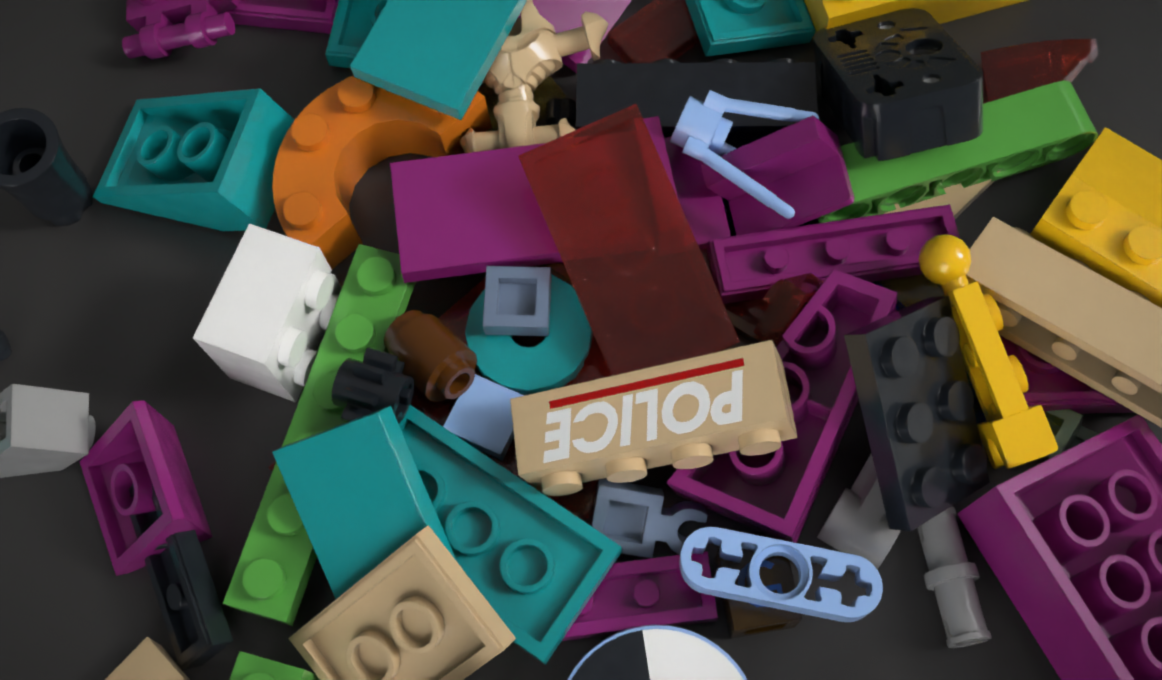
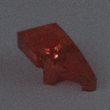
(1034, 65)

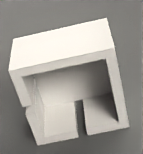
(270, 312)

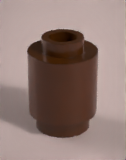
(432, 355)

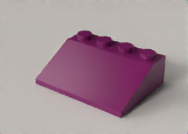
(1084, 553)

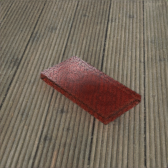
(627, 245)

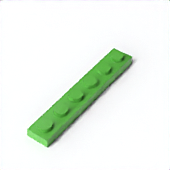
(278, 549)

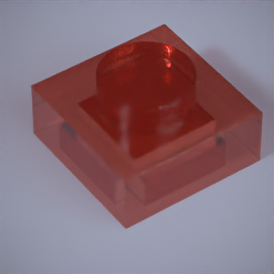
(784, 304)

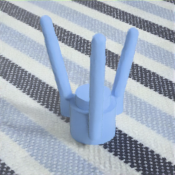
(704, 133)

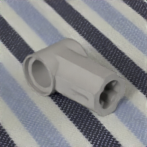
(860, 521)

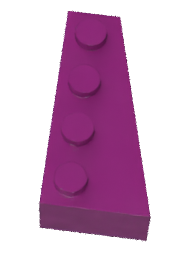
(780, 487)

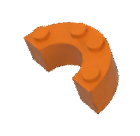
(339, 141)

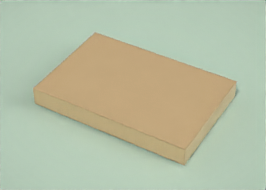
(406, 621)

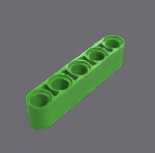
(1016, 137)

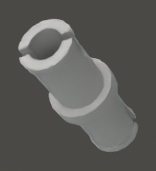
(953, 581)

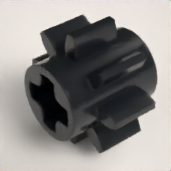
(372, 386)

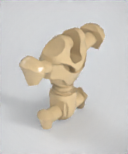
(523, 62)

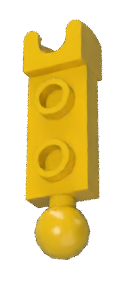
(1012, 429)

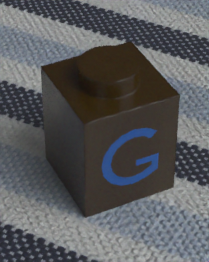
(753, 619)

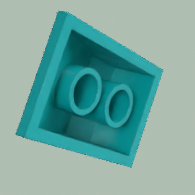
(199, 159)

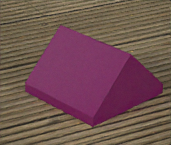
(120, 458)

